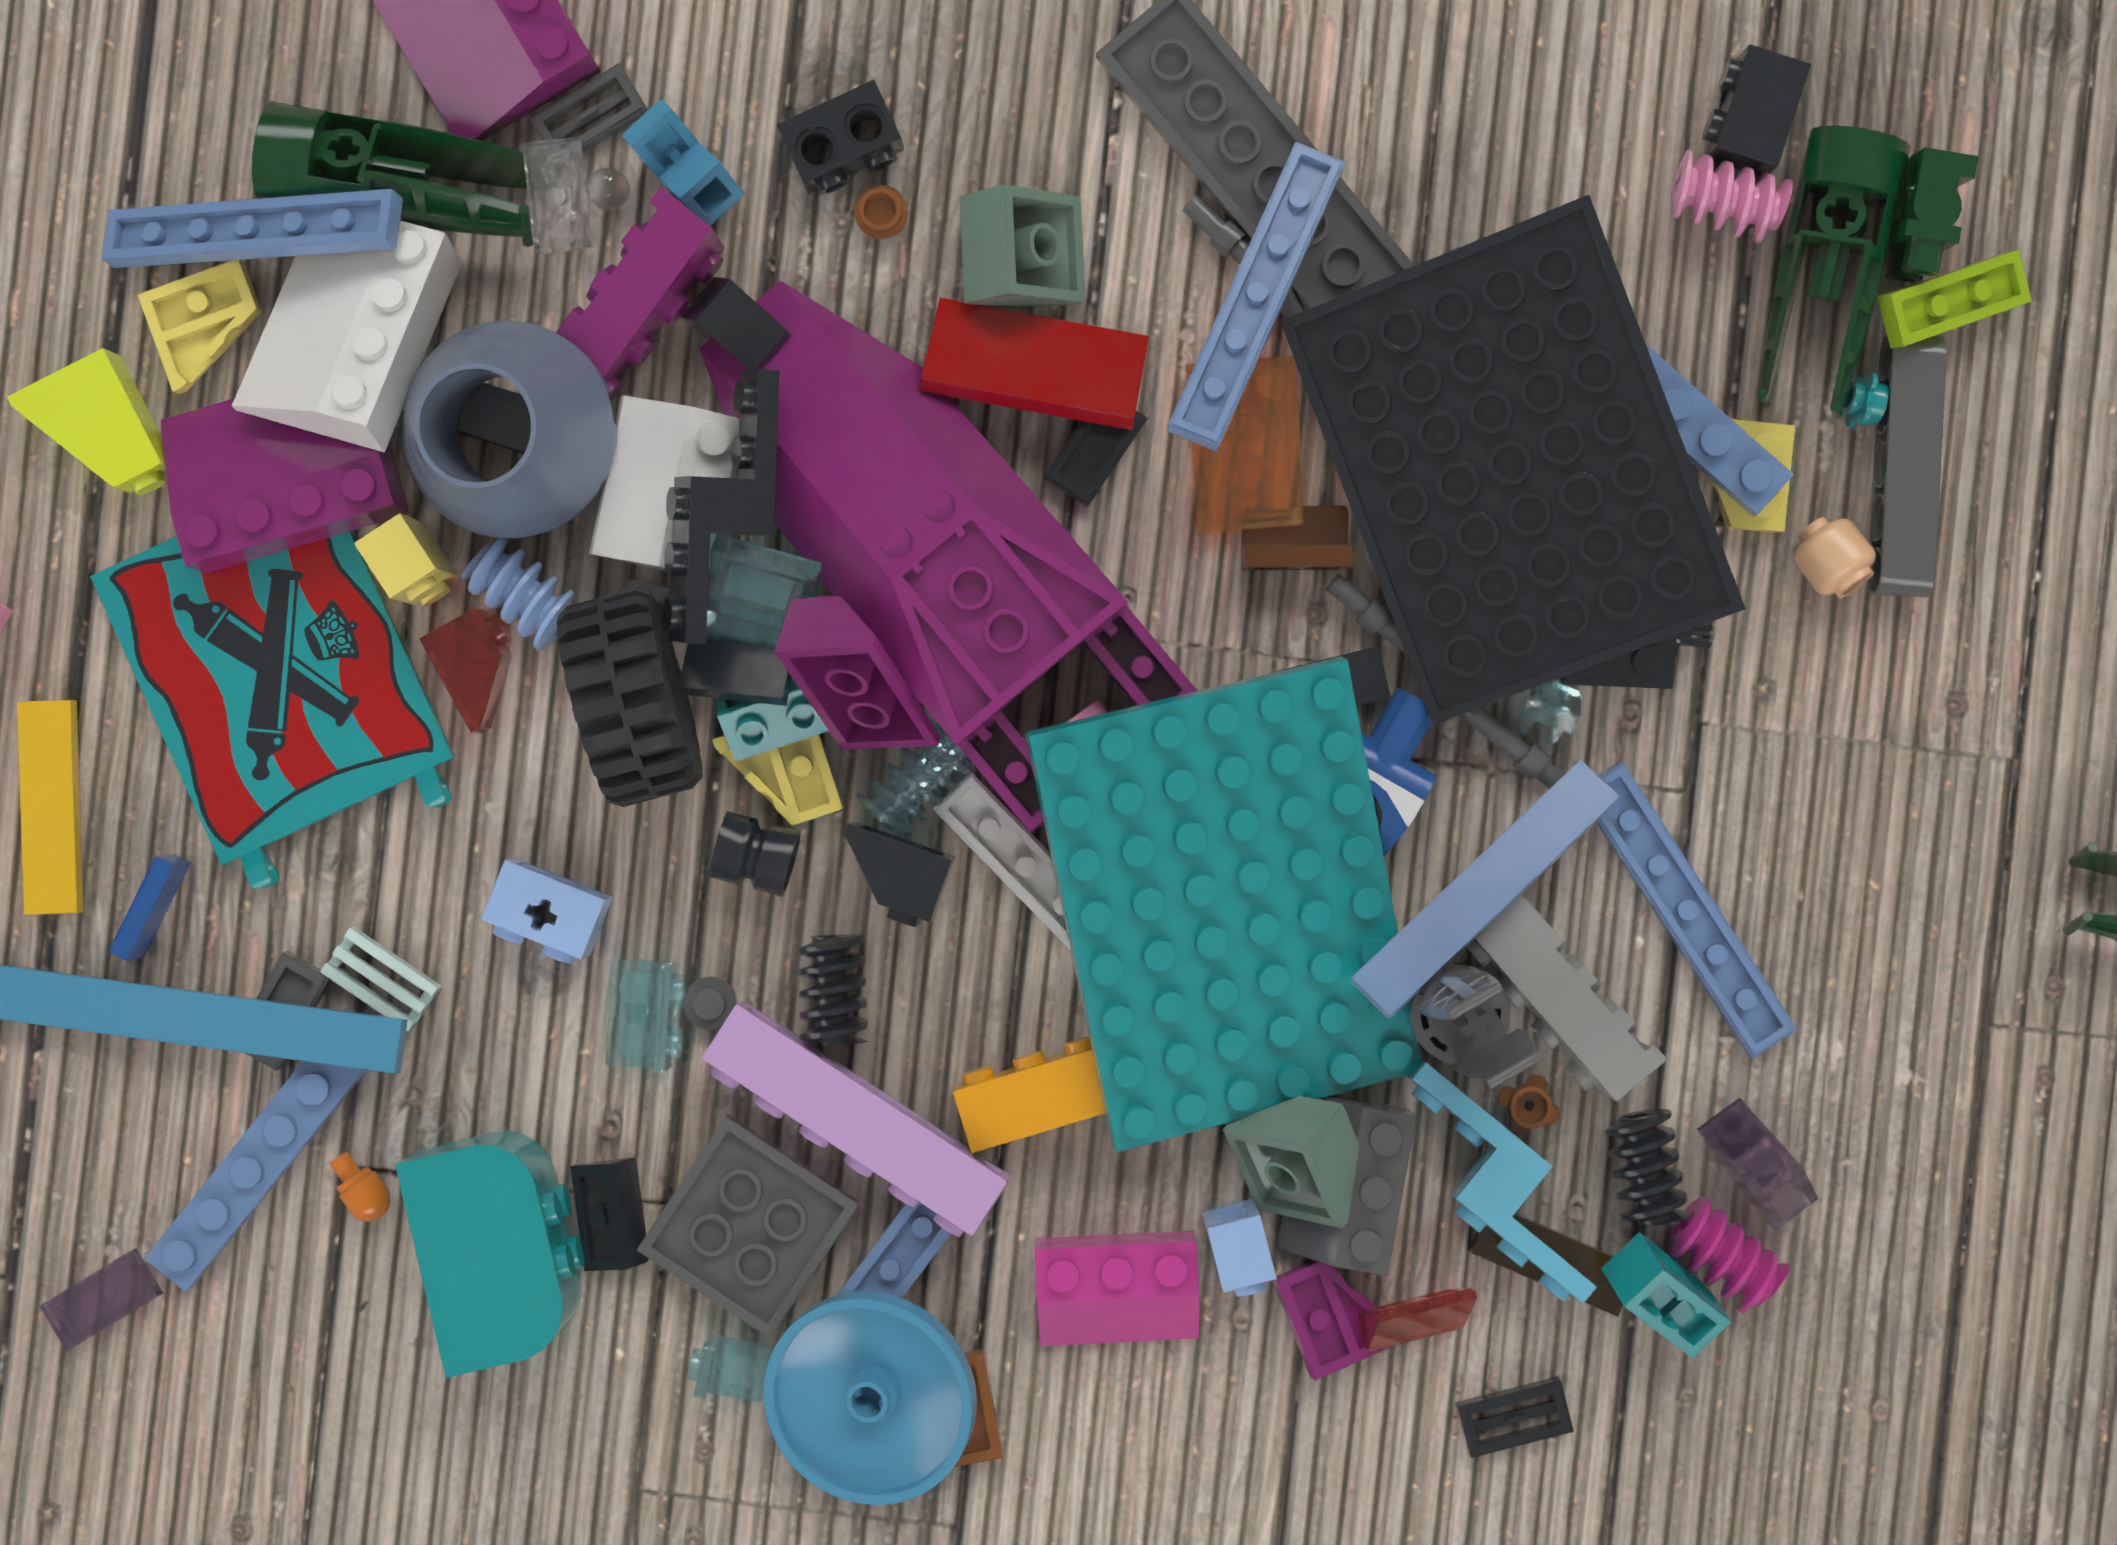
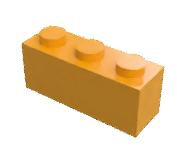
(1029, 1097)

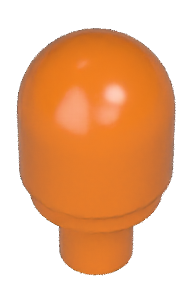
(361, 1189)

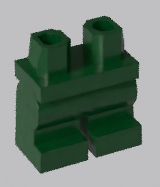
(1927, 212)

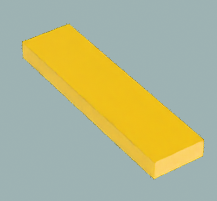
(50, 807)

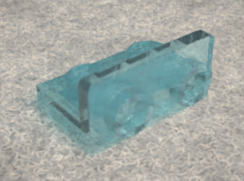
(643, 1014)

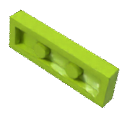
(1954, 299)

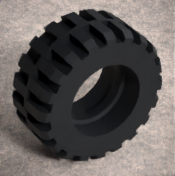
(628, 697)

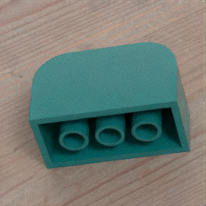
(491, 1247)

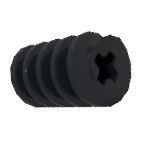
(833, 989)
(1648, 1168)

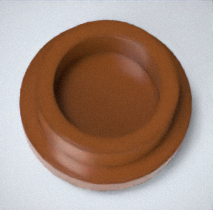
(881, 212)

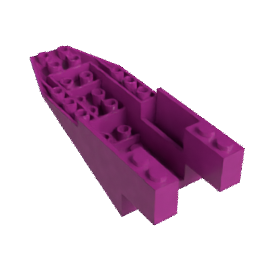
(935, 540)

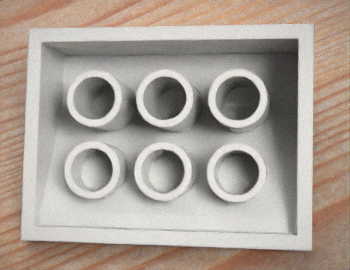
(350, 337)

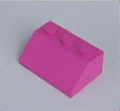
(1117, 1288)

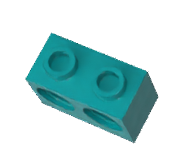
(1665, 1295)

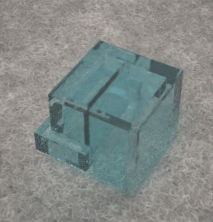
(754, 590)

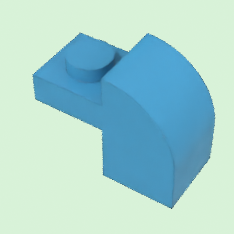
(682, 163)

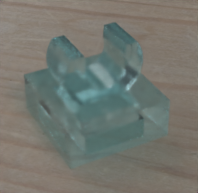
(1553, 706)

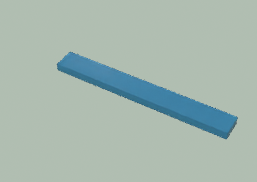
(202, 1019)

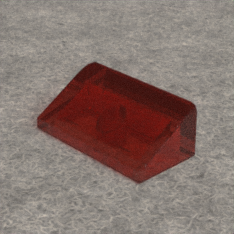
(1416, 1317)

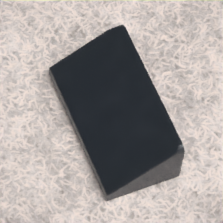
(609, 1214)

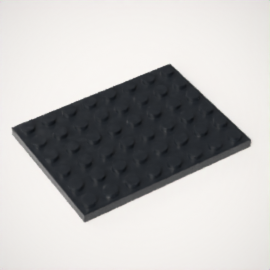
(1512, 462)

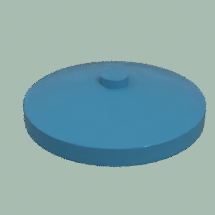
(870, 1398)

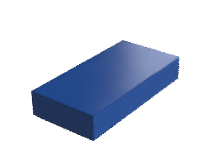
(149, 907)

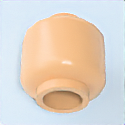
(1834, 557)

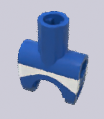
(1395, 780)

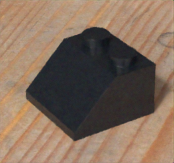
(900, 872)

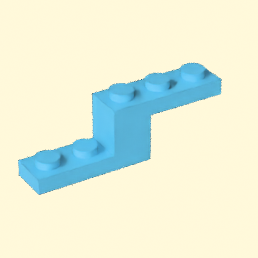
(1499, 1183)

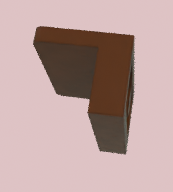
(1314, 546)

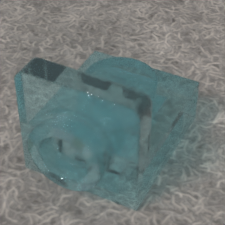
(730, 1368)

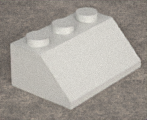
(651, 449)

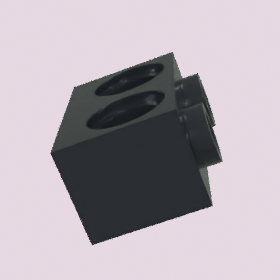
(834, 124)

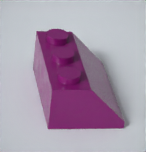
(850, 677)

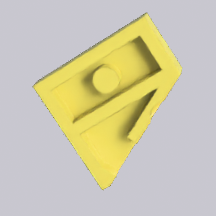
(199, 319)
(792, 778)

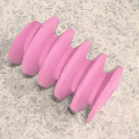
(1730, 196)

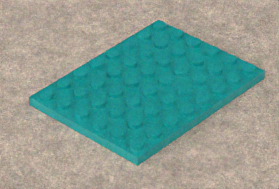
(1222, 899)

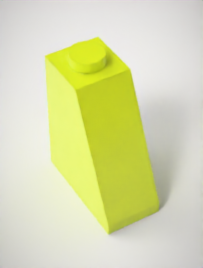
(100, 420)

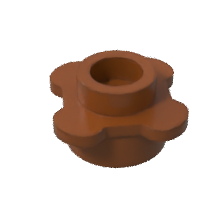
(1542, 1112)

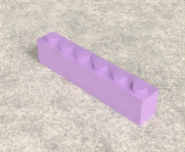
(856, 1118)

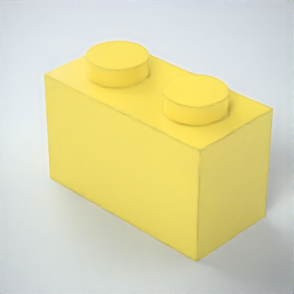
(407, 561)

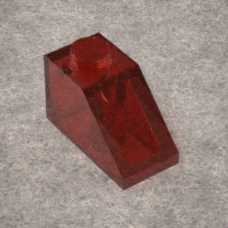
(472, 664)

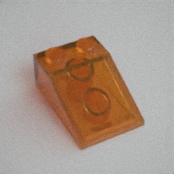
(1257, 470)

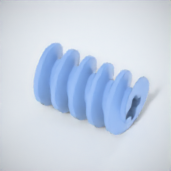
(518, 591)

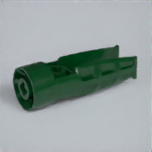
(331, 152)
(1848, 172)

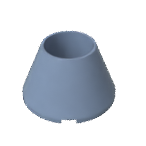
(568, 441)

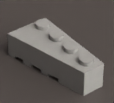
(1564, 1001)

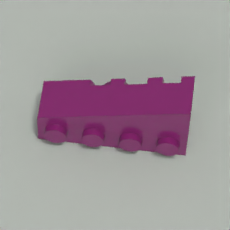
(645, 289)

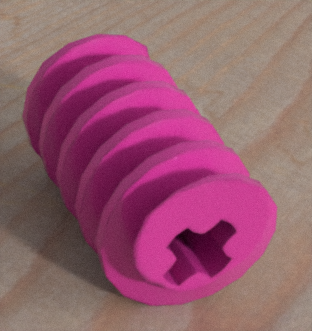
(1727, 1255)

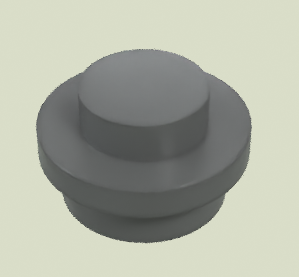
(709, 1002)

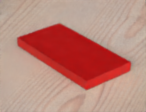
(1034, 363)

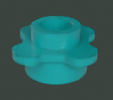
(1865, 401)

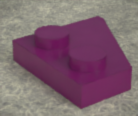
(1323, 1317)

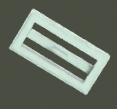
(343, 954)

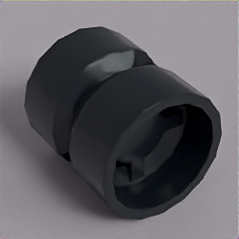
(755, 853)

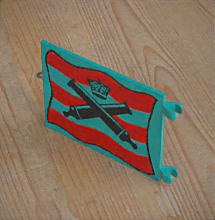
(275, 689)

